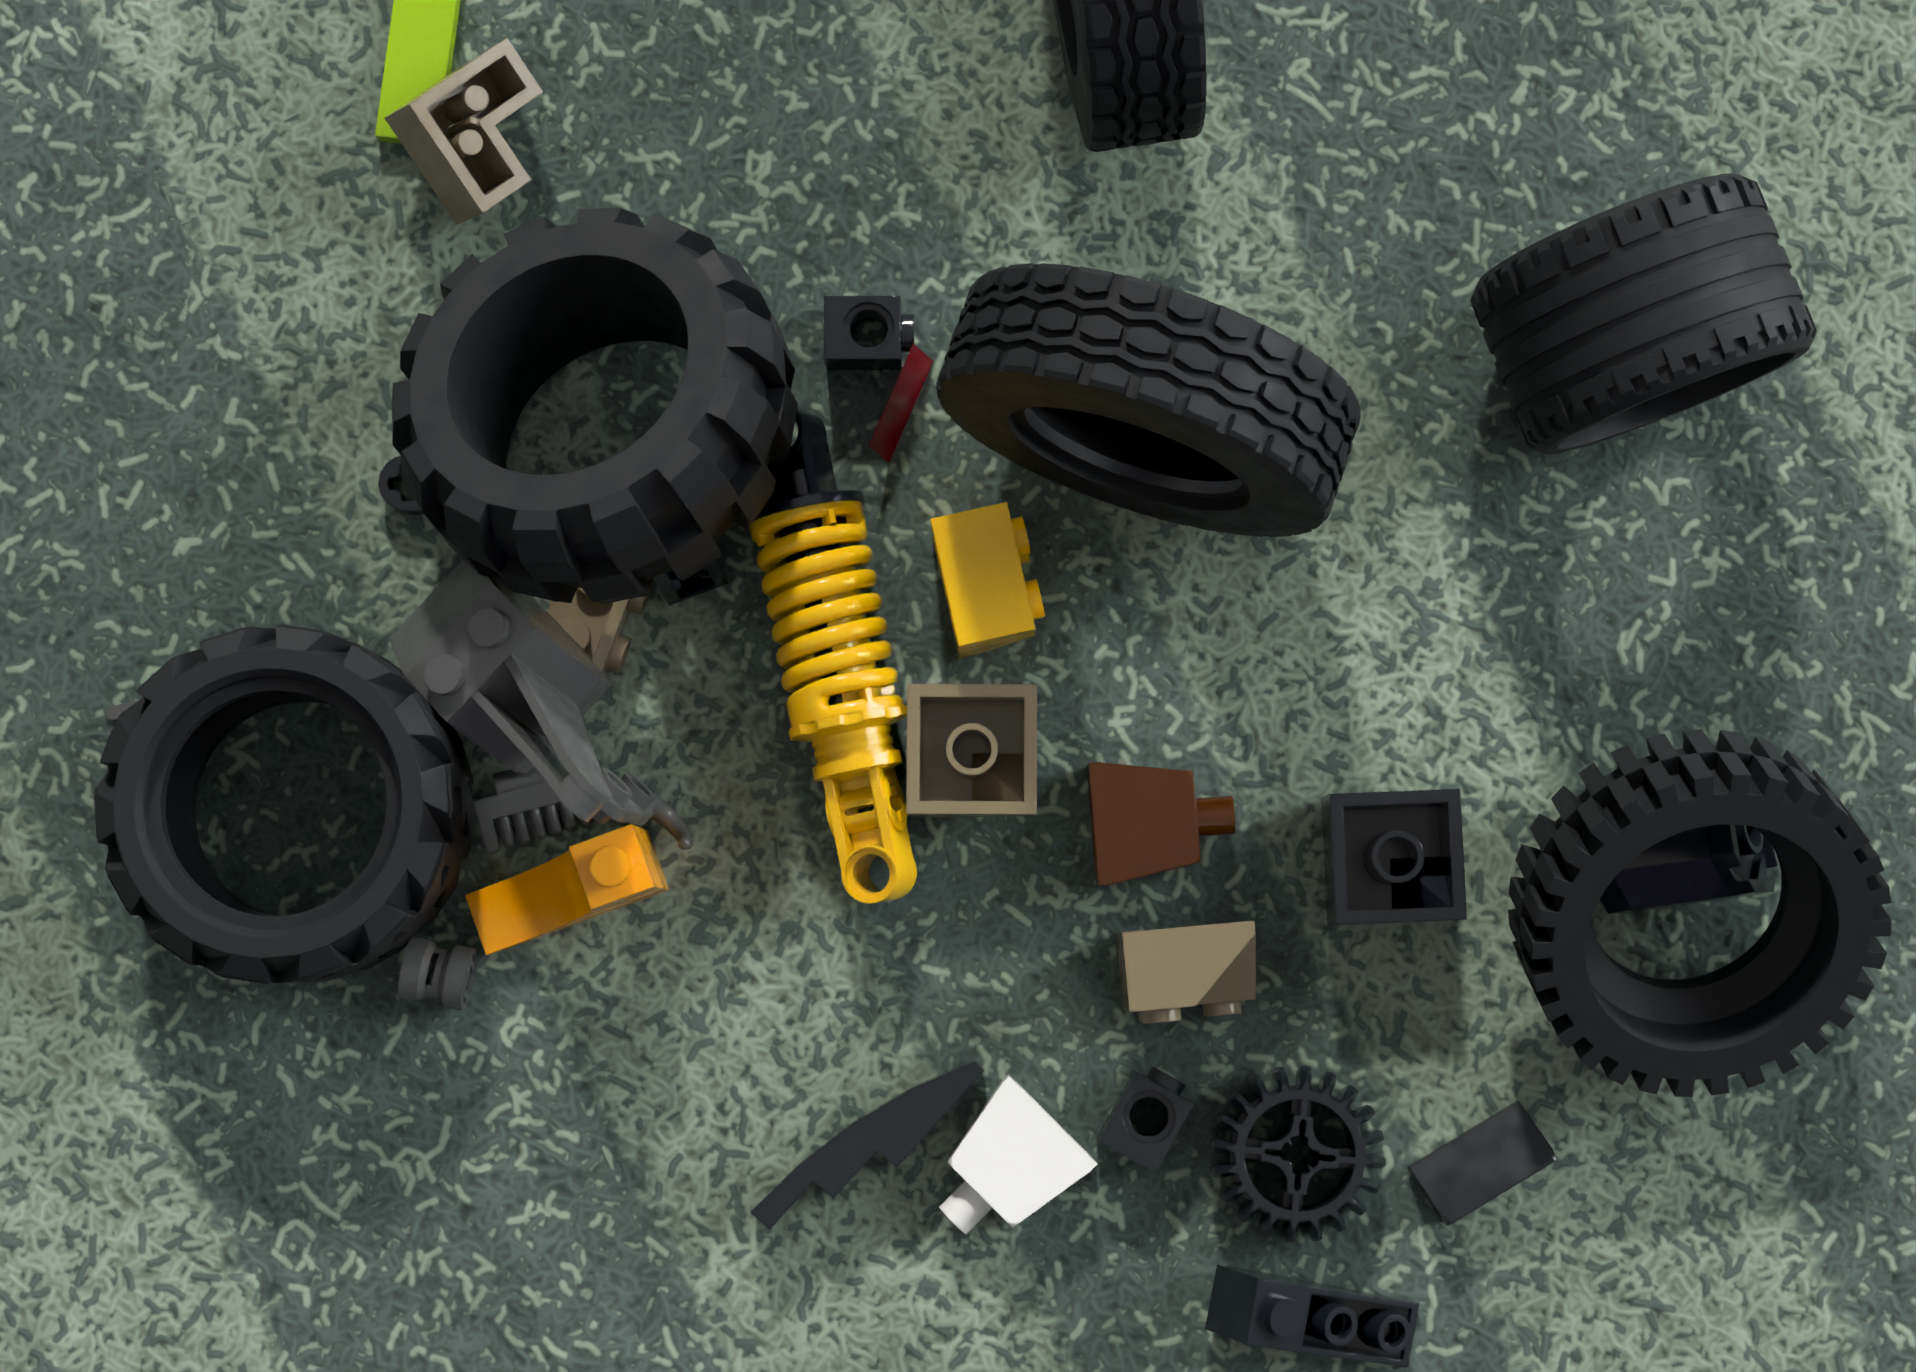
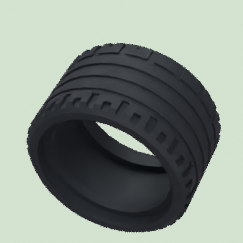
(1642, 312)

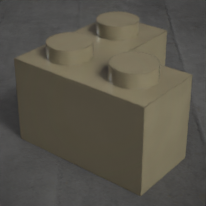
(454, 131)

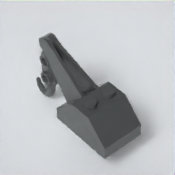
(519, 690)

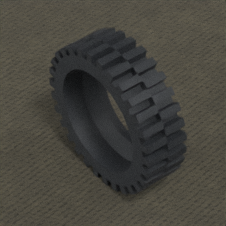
(1758, 1002)

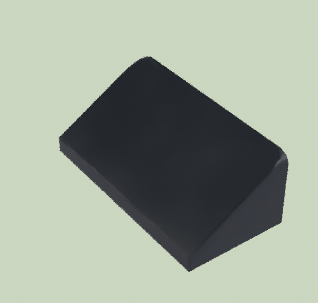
(1482, 1163)

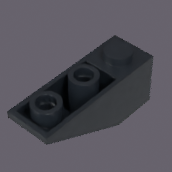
(1310, 1317)

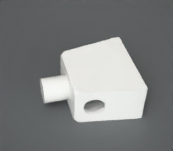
(1012, 1160)

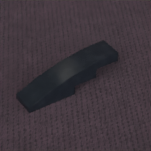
(890, 1128)

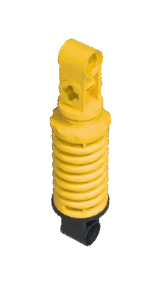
(830, 660)

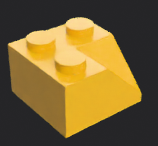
(984, 578)

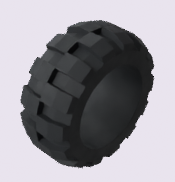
(526, 318)

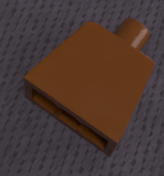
(1149, 820)

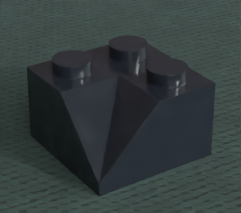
(1393, 857)

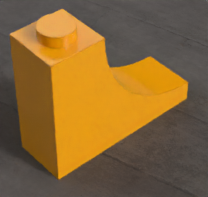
(568, 889)

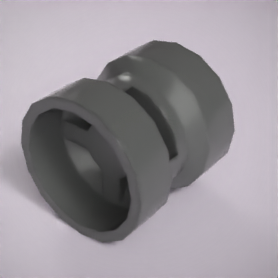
(437, 973)

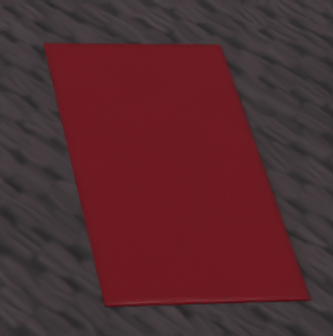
(901, 403)

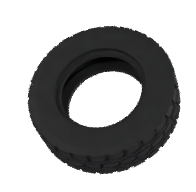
(1134, 69)
(1149, 399)

